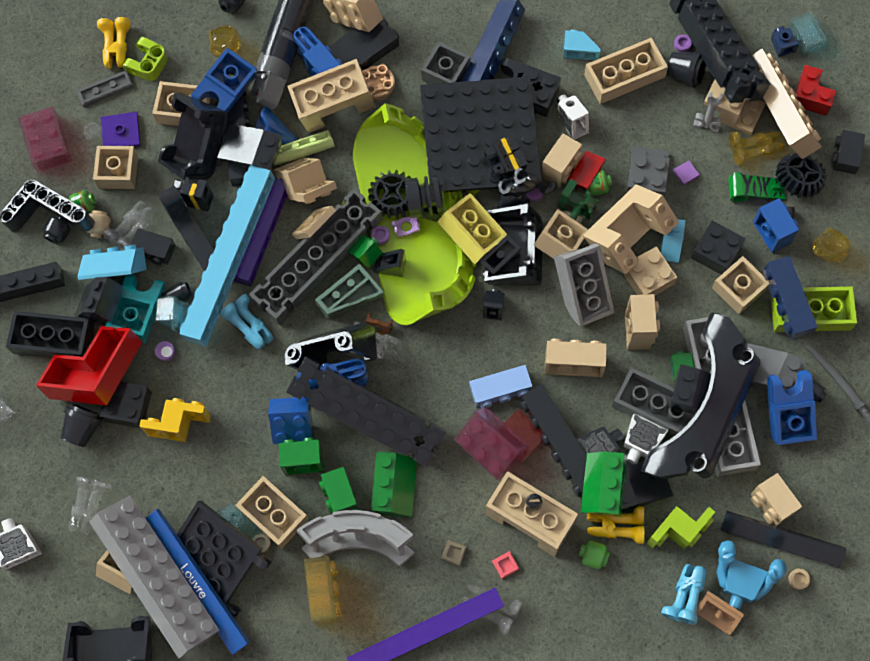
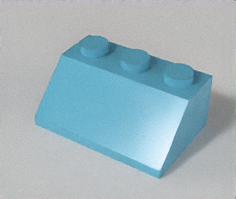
(112, 262)

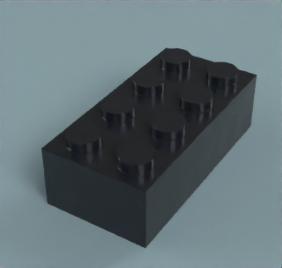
(49, 335)

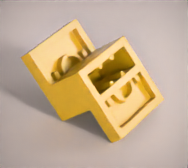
(175, 420)

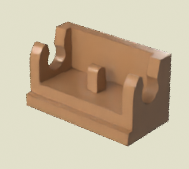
(719, 613)

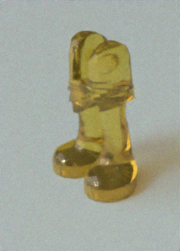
(763, 142)

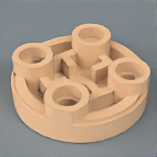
(380, 81)

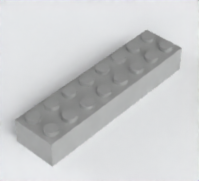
(740, 449)
(154, 576)

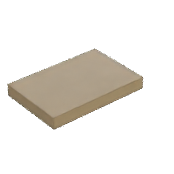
(313, 222)

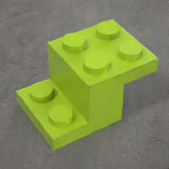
(681, 528)

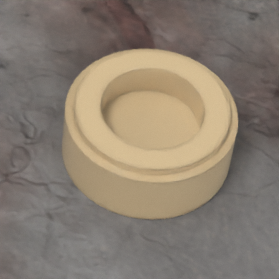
(799, 579)

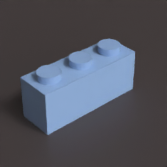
(500, 386)

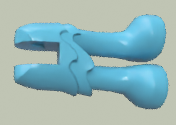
(257, 332)
(691, 583)

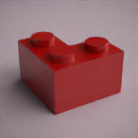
(810, 94)

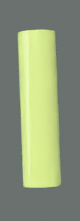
(304, 147)

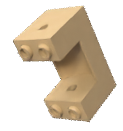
(330, 93)
(627, 223)
(547, 525)

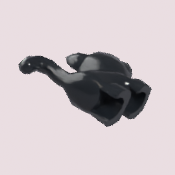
(515, 190)

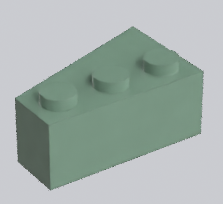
(348, 293)

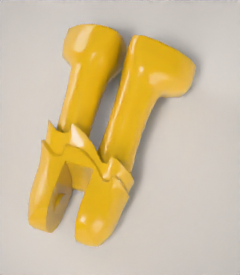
(117, 48)
(610, 531)

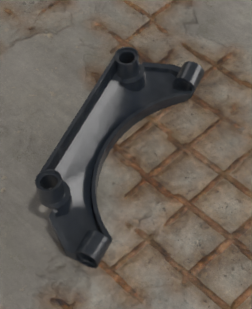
(710, 428)

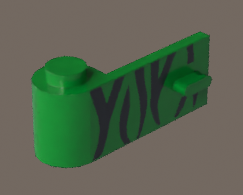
(746, 186)

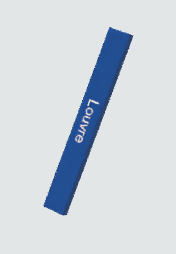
(228, 627)

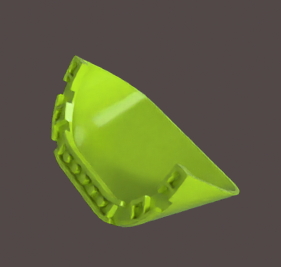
(435, 268)

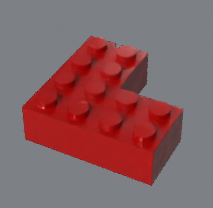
(94, 375)

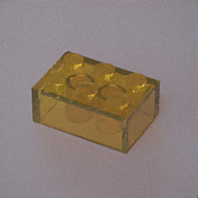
(323, 590)

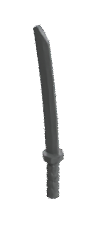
(859, 405)

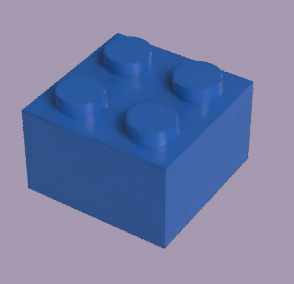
(776, 225)
(290, 419)

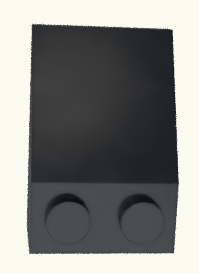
(250, 147)
(99, 300)
(689, 389)
(643, 490)

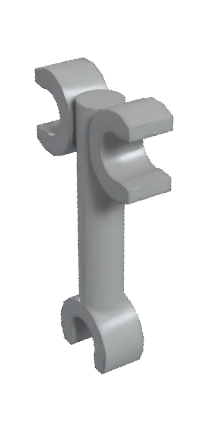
(708, 120)

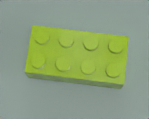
(830, 306)

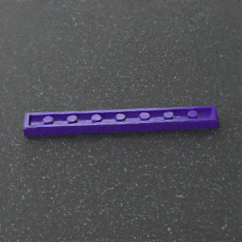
(432, 628)

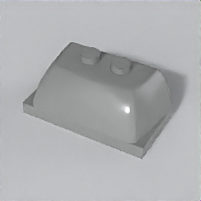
(584, 284)

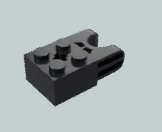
(543, 84)

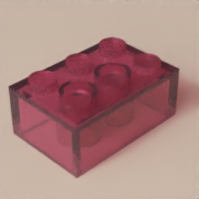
(45, 139)
(491, 442)

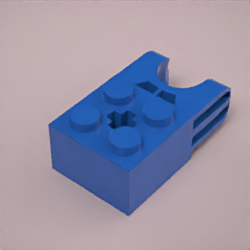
(313, 53)
(222, 87)
(353, 369)
(792, 410)

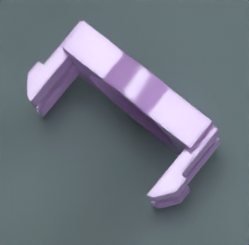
(397, 226)

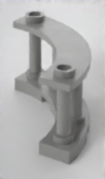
(356, 531)

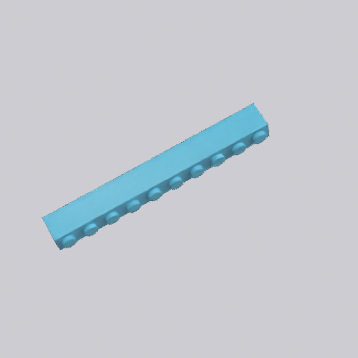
(227, 256)

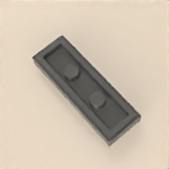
(104, 88)

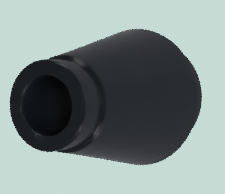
(180, 290)

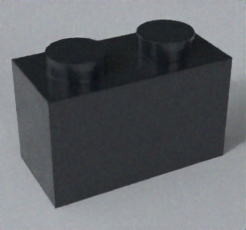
(848, 152)
(155, 246)

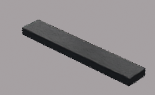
(783, 539)

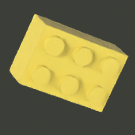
(472, 228)

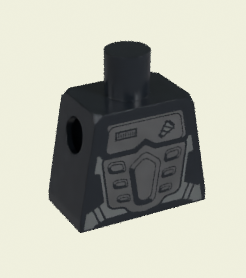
(600, 441)

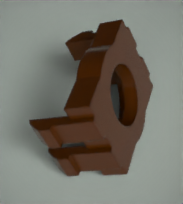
(386, 327)

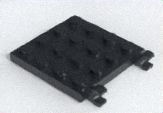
(220, 551)

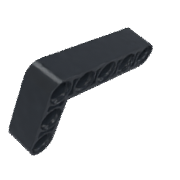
(35, 194)
(186, 225)

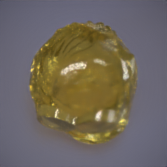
(225, 37)
(833, 247)

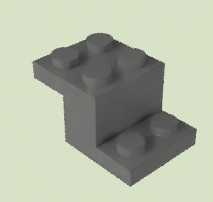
(648, 169)

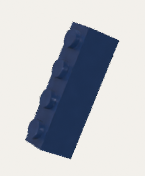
(789, 297)

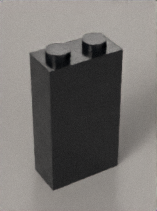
(366, 46)

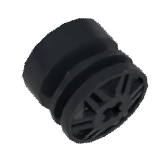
(423, 196)

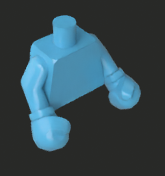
(743, 580)

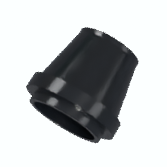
(687, 67)
(79, 424)

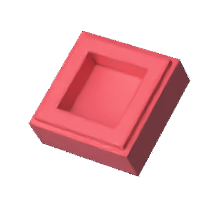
(505, 565)

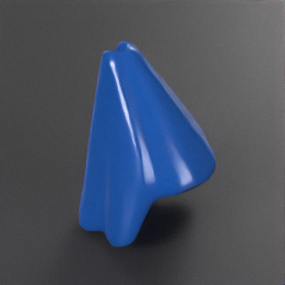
(269, 122)

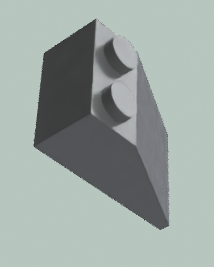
(778, 363)

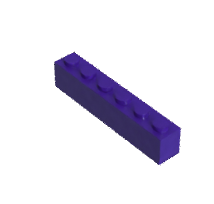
(262, 234)

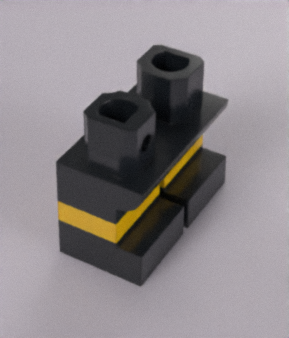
(507, 154)
(195, 195)

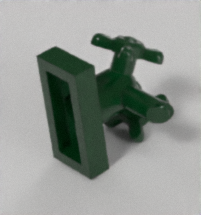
(581, 204)

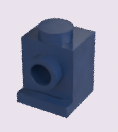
(784, 41)

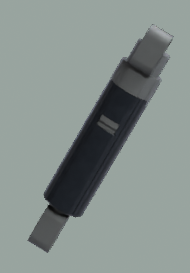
(279, 51)

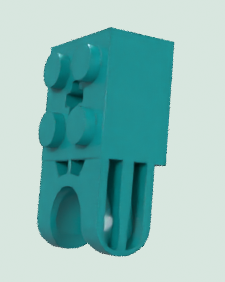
(138, 305)

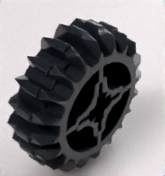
(800, 176)
(385, 183)

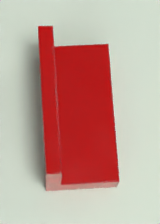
(586, 170)

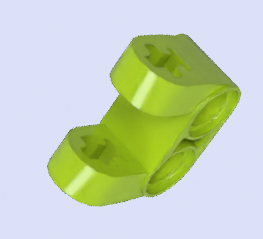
(149, 61)

